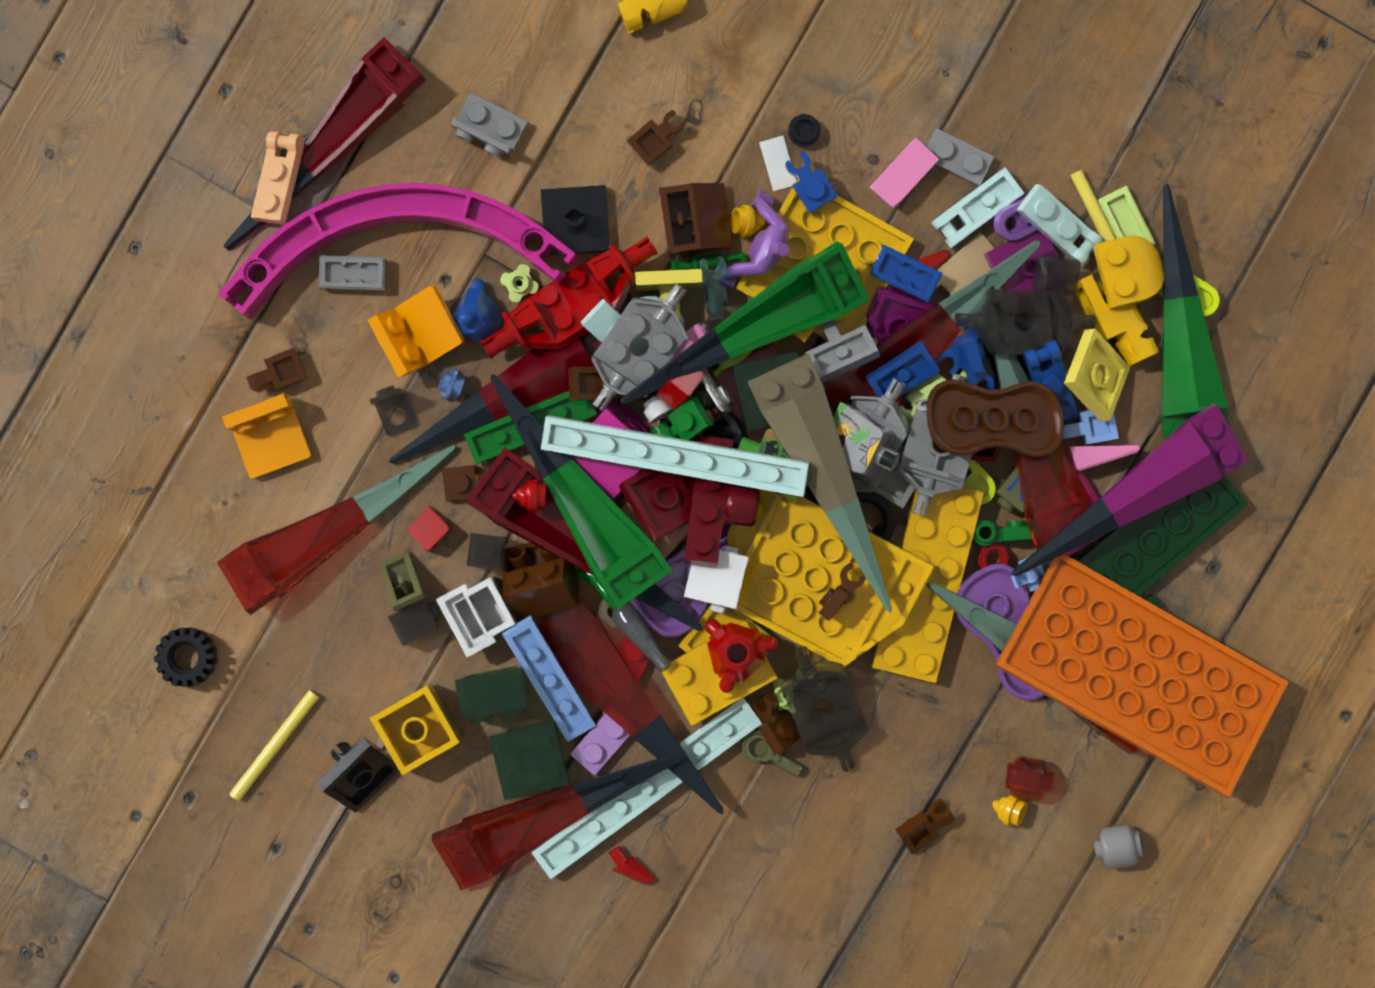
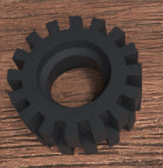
(166, 662)

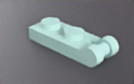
(978, 207)
(1058, 224)

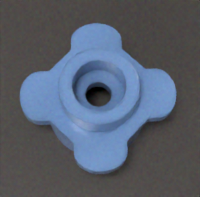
(451, 384)

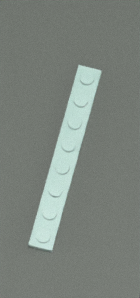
(675, 455)
(595, 827)

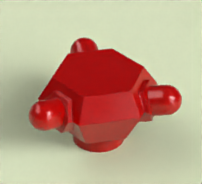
(736, 652)

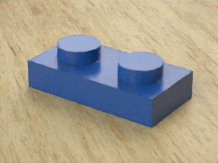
(909, 367)

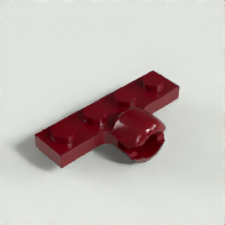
(714, 507)

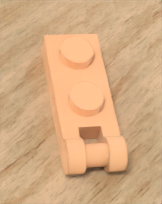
(277, 178)

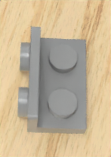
(489, 125)

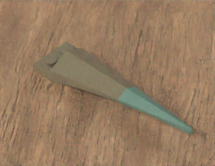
(802, 420)

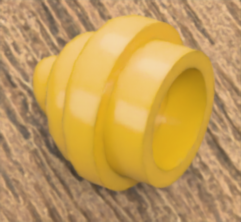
(745, 221)
(1010, 810)

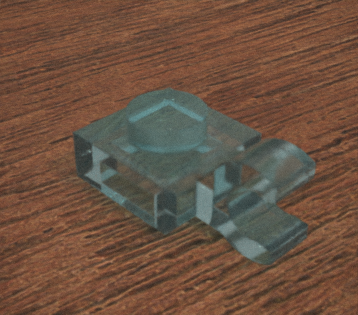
(714, 294)

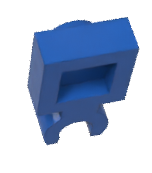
(812, 188)

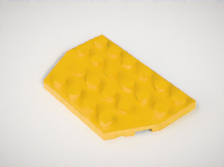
(796, 562)

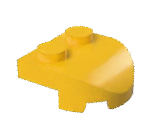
(1129, 270)

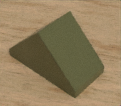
(402, 581)

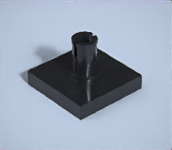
(577, 217)
(357, 774)

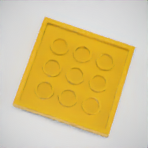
(811, 233)

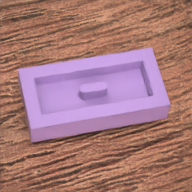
(599, 744)

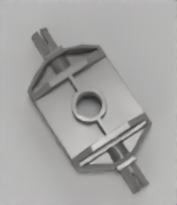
(643, 318)
(886, 414)
(925, 468)

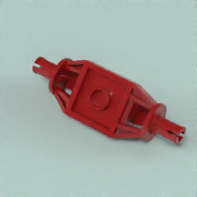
(565, 305)

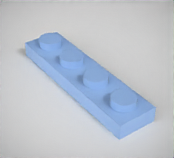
(548, 678)

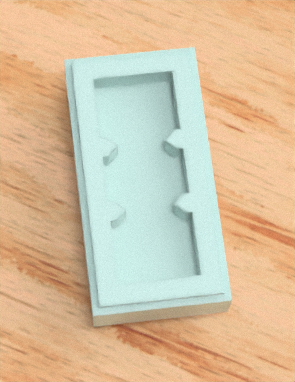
(602, 319)

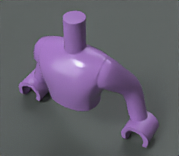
(766, 247)

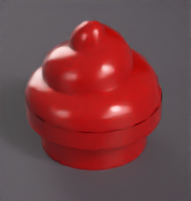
(531, 495)

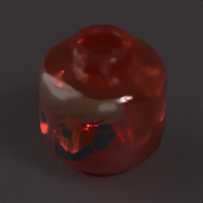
(1028, 778)

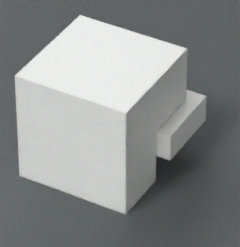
(718, 585)
(476, 614)

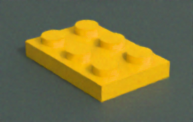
(698, 688)

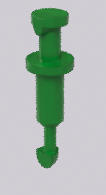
(712, 260)

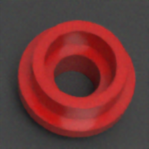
(1003, 553)

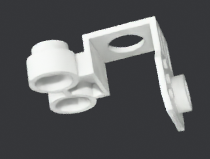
(657, 409)

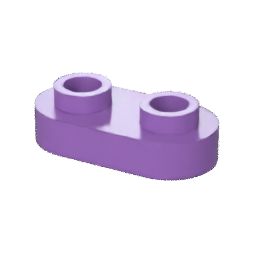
(1020, 226)

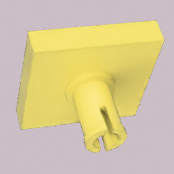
(665, 281)
(1097, 375)

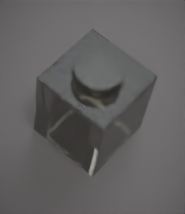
(486, 551)
(416, 621)

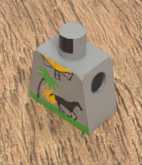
(863, 441)

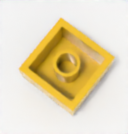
(416, 729)

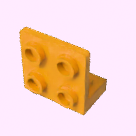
(416, 331)
(268, 435)

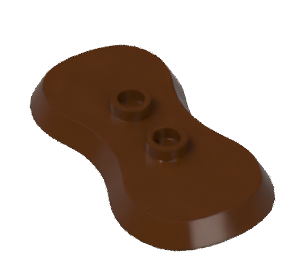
(975, 418)

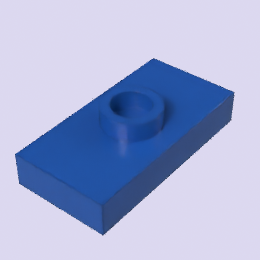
(905, 273)

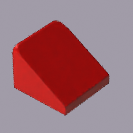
(679, 389)
(429, 529)

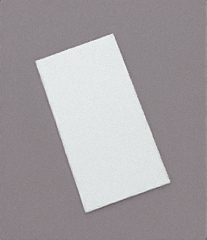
(775, 156)

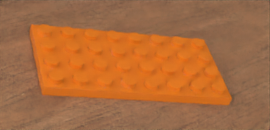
(1142, 674)

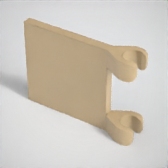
(965, 267)

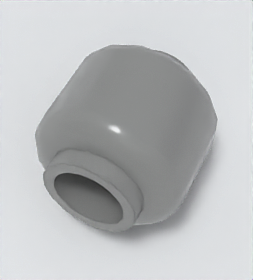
(1119, 846)

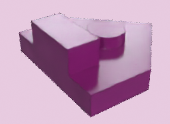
(893, 310)

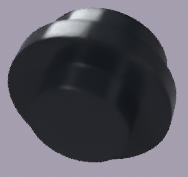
(804, 130)

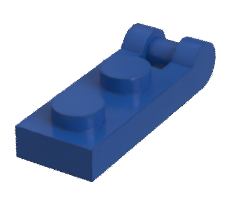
(1052, 376)

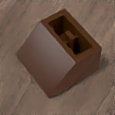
(695, 218)
(537, 582)

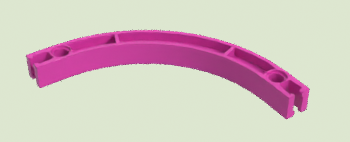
(381, 207)

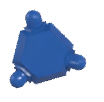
(477, 313)

